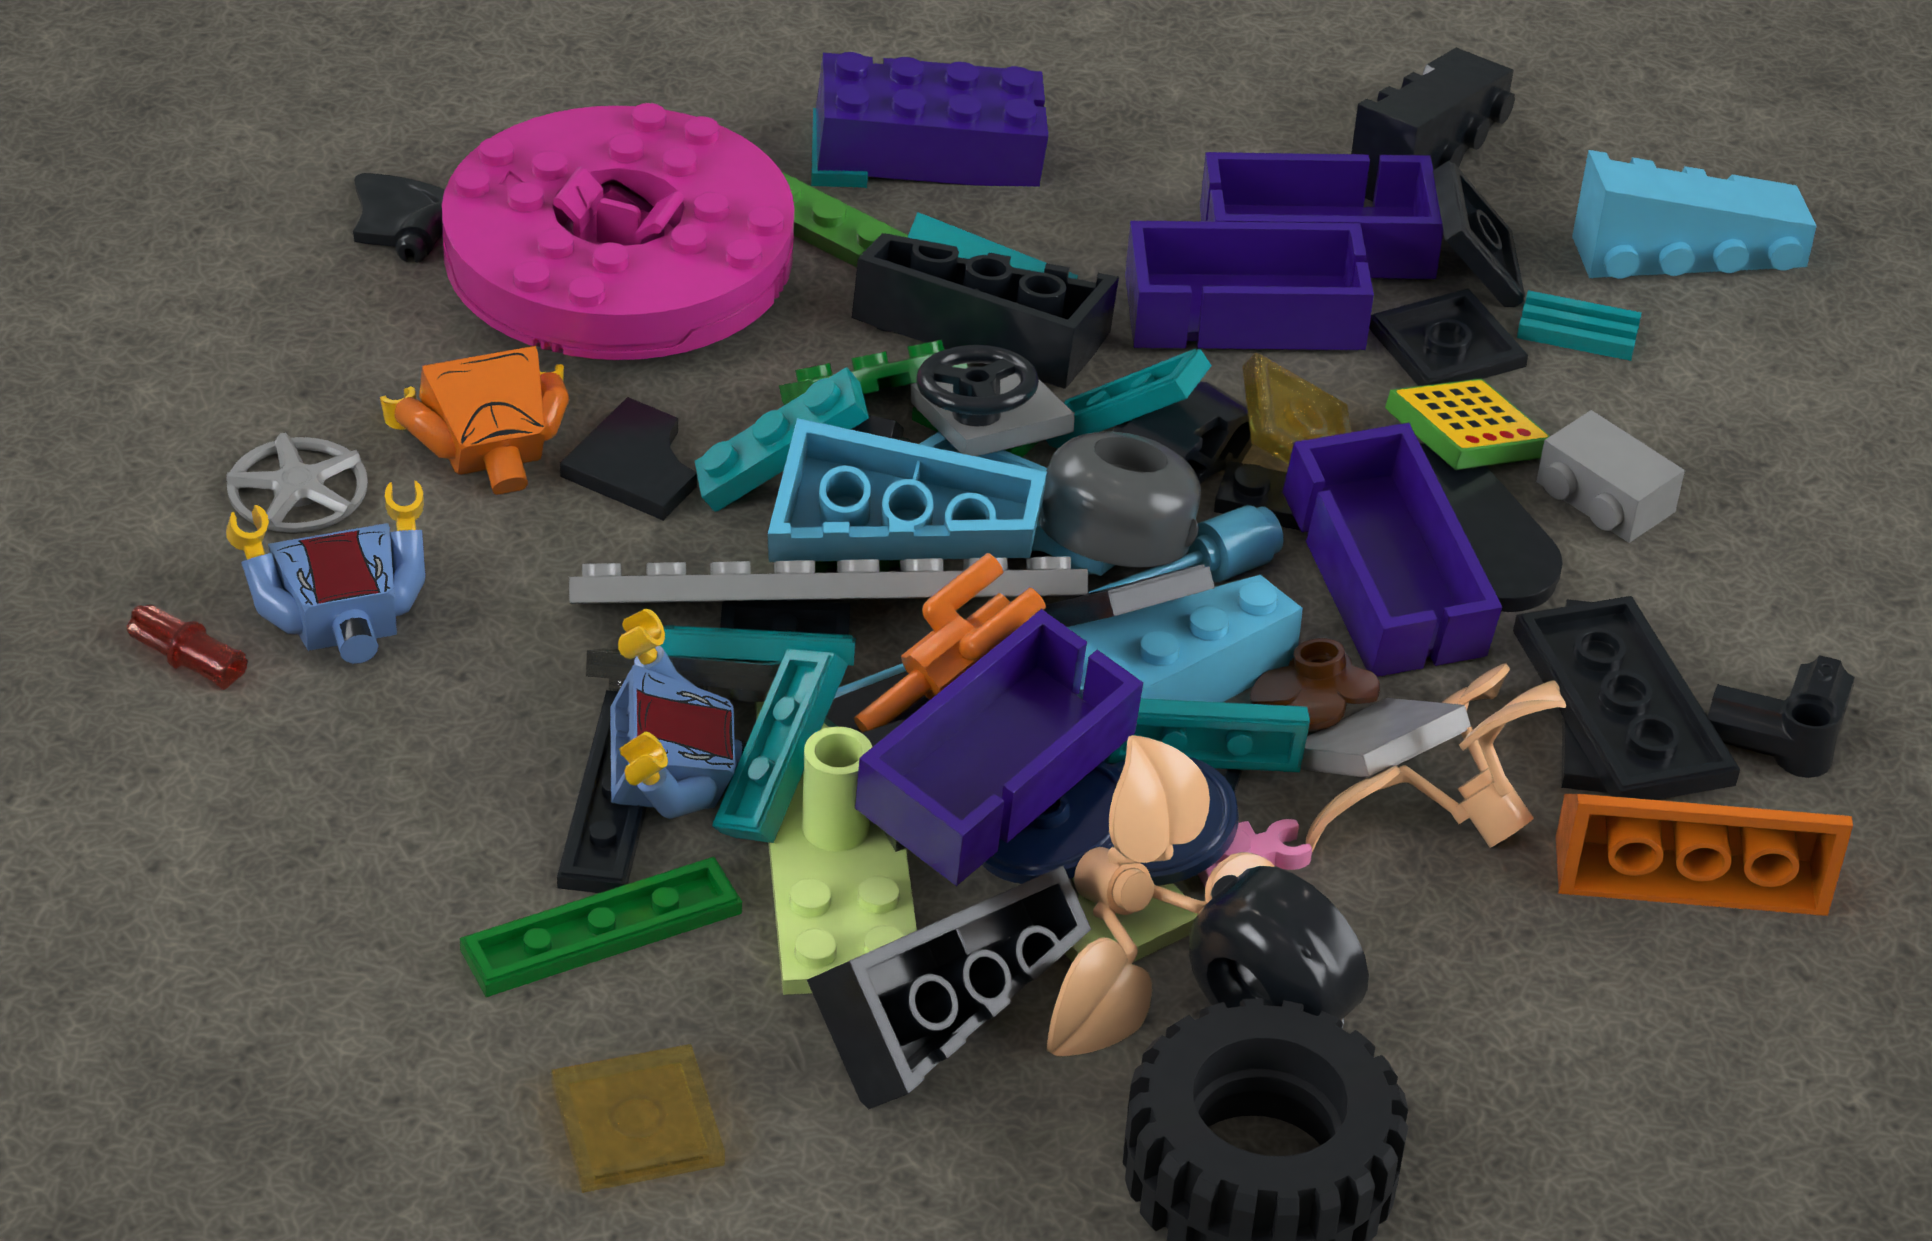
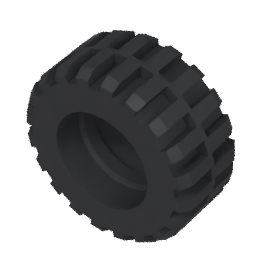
(1278, 1068)

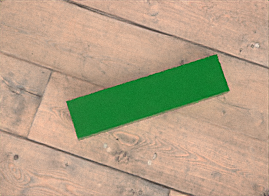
(600, 926)

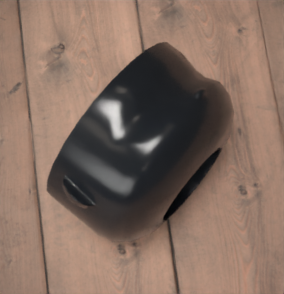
(1277, 943)

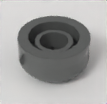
(1121, 500)

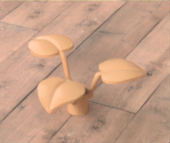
(1489, 795)
(1155, 805)

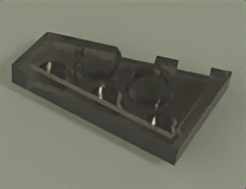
(745, 678)

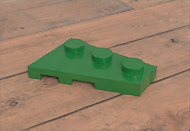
(871, 371)

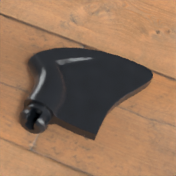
(399, 214)

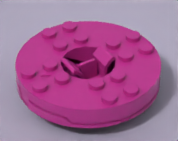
(618, 232)

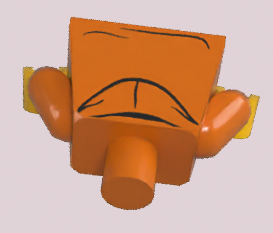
(485, 413)

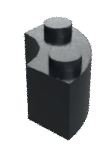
(1202, 429)

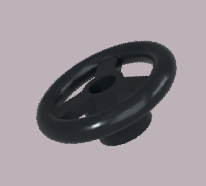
(976, 389)

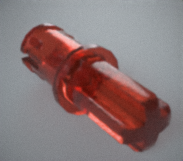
(187, 645)

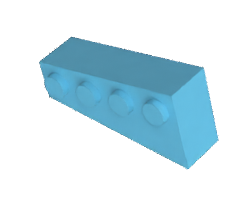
(1683, 222)
(898, 501)
(1201, 643)

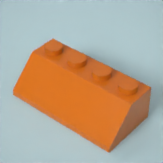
(1700, 853)

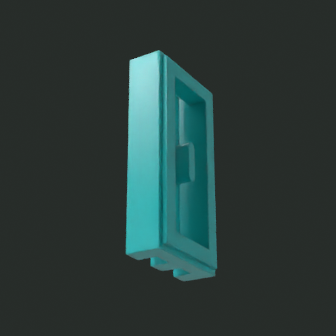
(1579, 325)

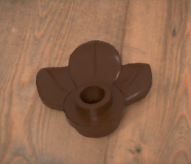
(1318, 679)

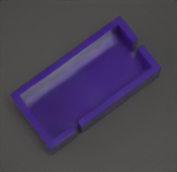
(931, 121)
(1398, 231)
(1248, 285)
(1391, 549)
(997, 747)

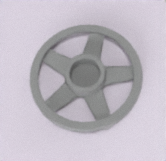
(297, 482)

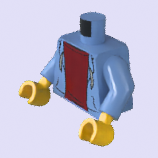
(337, 584)
(667, 735)

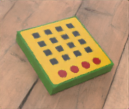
(1467, 423)

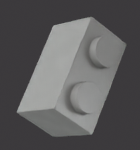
(1609, 476)

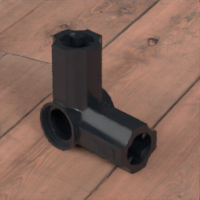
(1793, 730)

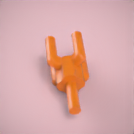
(954, 641)

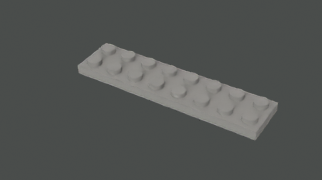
(799, 581)

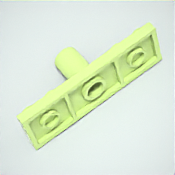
(833, 868)

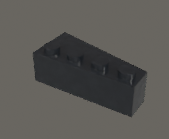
(1435, 112)
(983, 300)
(907, 995)

